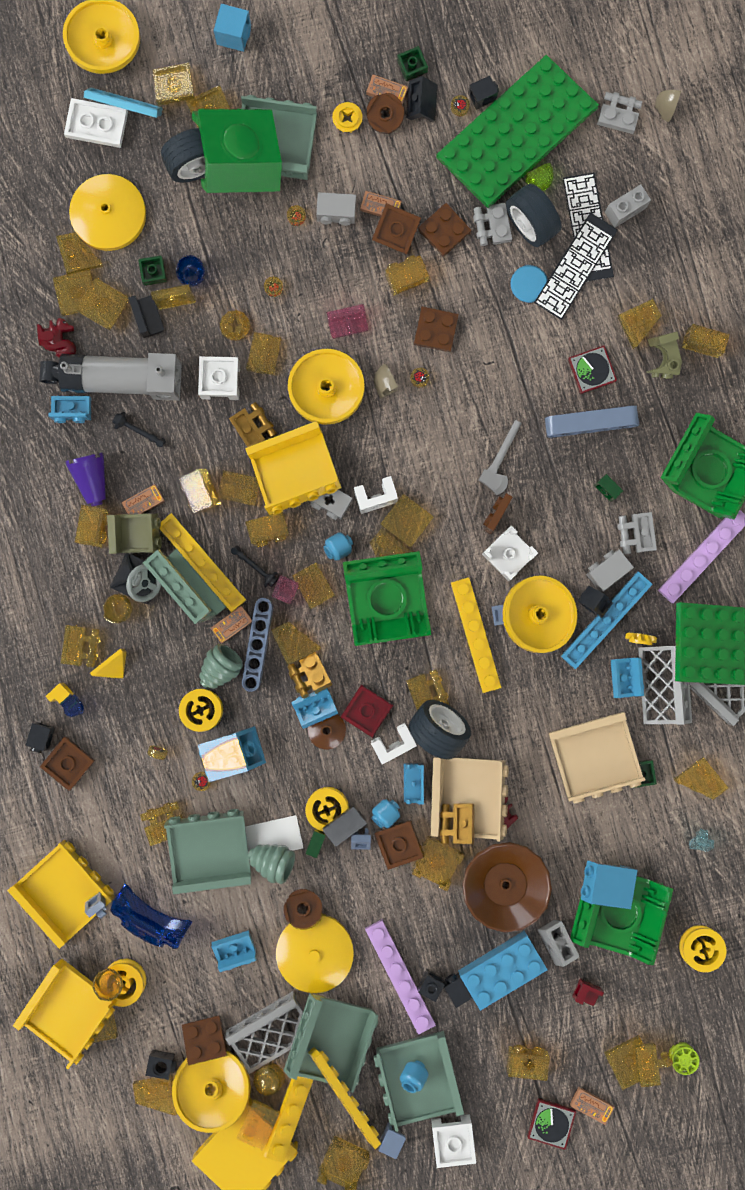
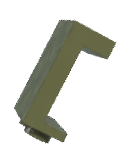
(133, 533)

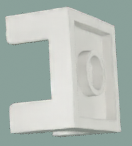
(218, 377)
(377, 501)
(509, 553)
(396, 748)
(453, 1142)

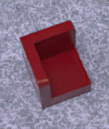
(587, 992)

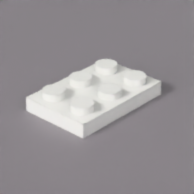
(95, 123)

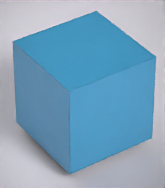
(232, 27)

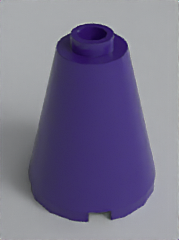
(89, 477)

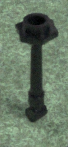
(120, 421)
(269, 579)

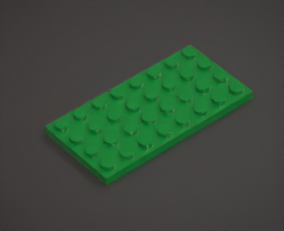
(517, 131)

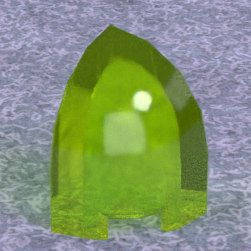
(541, 176)

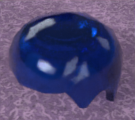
(190, 270)

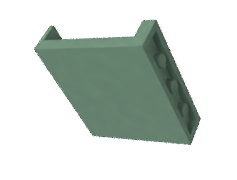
(294, 130)
(185, 585)
(208, 851)
(339, 1031)
(440, 1091)

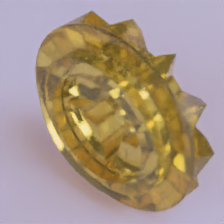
(240, 331)

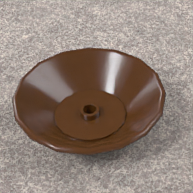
(509, 907)

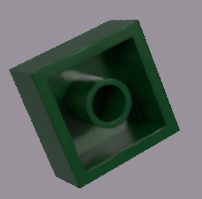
(412, 63)
(152, 270)
(608, 487)
(648, 773)
(315, 843)

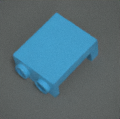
(608, 885)

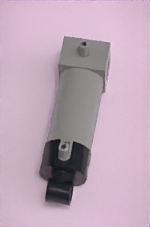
(79, 373)

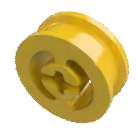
(195, 697)
(321, 794)
(691, 947)
(130, 971)

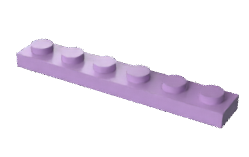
(702, 557)
(400, 976)

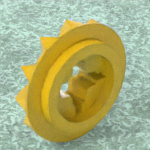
(347, 109)
(641, 638)

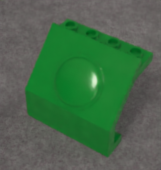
(239, 150)
(708, 469)
(386, 598)
(623, 930)

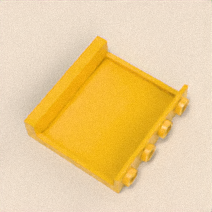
(293, 468)
(57, 892)
(66, 1012)
(237, 1164)

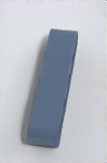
(591, 421)
(258, 654)

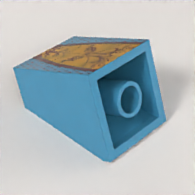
(231, 754)

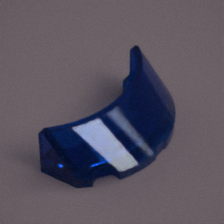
(147, 922)

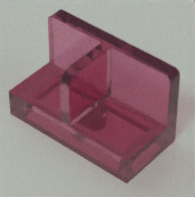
(347, 321)
(285, 590)

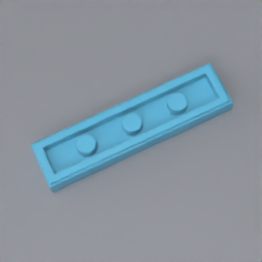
(123, 102)

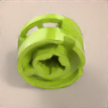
(684, 1058)

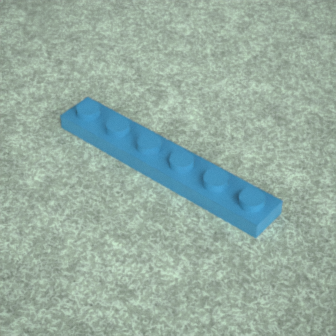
(600, 627)

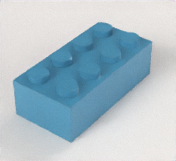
(502, 970)

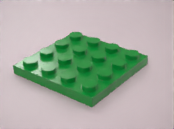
(710, 644)

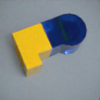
(67, 699)

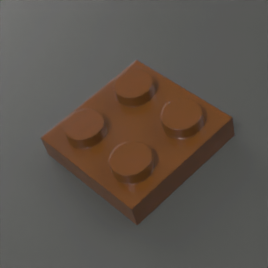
(396, 228)
(444, 229)
(436, 329)
(500, 507)
(67, 763)
(399, 844)
(204, 1040)

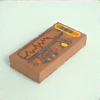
(381, 86)
(375, 203)
(144, 501)
(231, 624)
(592, 1105)

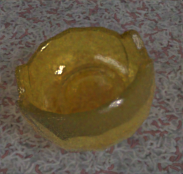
(117, 609)
(107, 984)
(269, 1079)

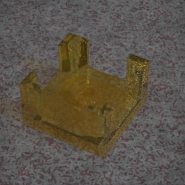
(438, 862)
(343, 1164)

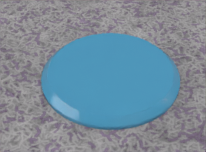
(528, 283)

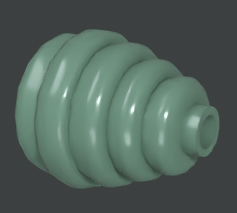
(220, 666)
(272, 862)

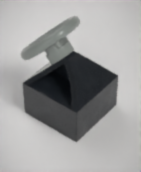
(135, 580)

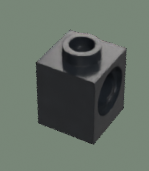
(483, 92)
(595, 601)
(40, 737)
(431, 985)
(456, 990)
(155, 1070)

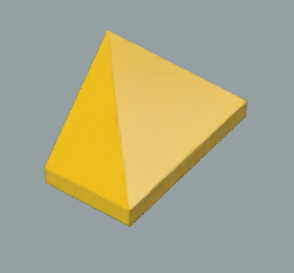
(113, 666)

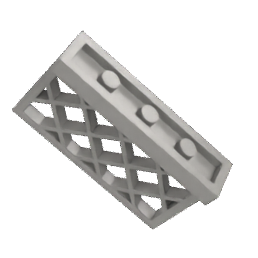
(681, 689)
(716, 704)
(258, 1022)

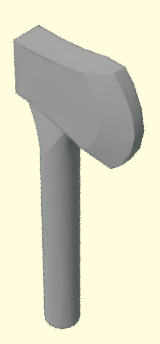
(489, 477)

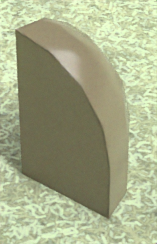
(666, 103)
(384, 382)

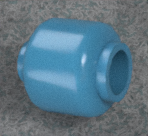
(338, 546)
(385, 813)
(414, 1076)

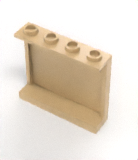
(596, 757)
(475, 783)

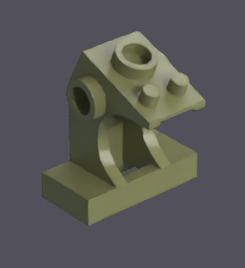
(671, 356)

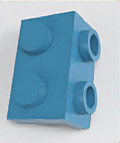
(70, 408)
(627, 677)
(314, 708)
(234, 951)

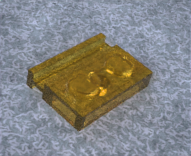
(263, 353)
(238, 488)
(313, 585)
(258, 1125)

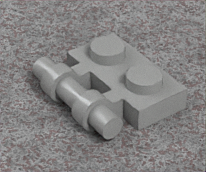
(619, 118)
(498, 224)
(643, 531)

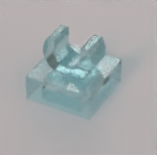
(701, 842)

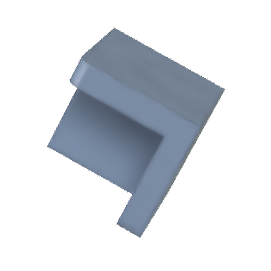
(391, 1142)

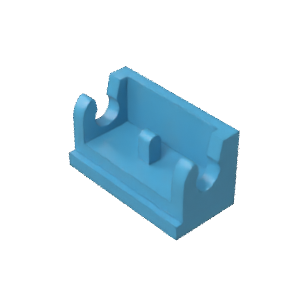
(414, 783)

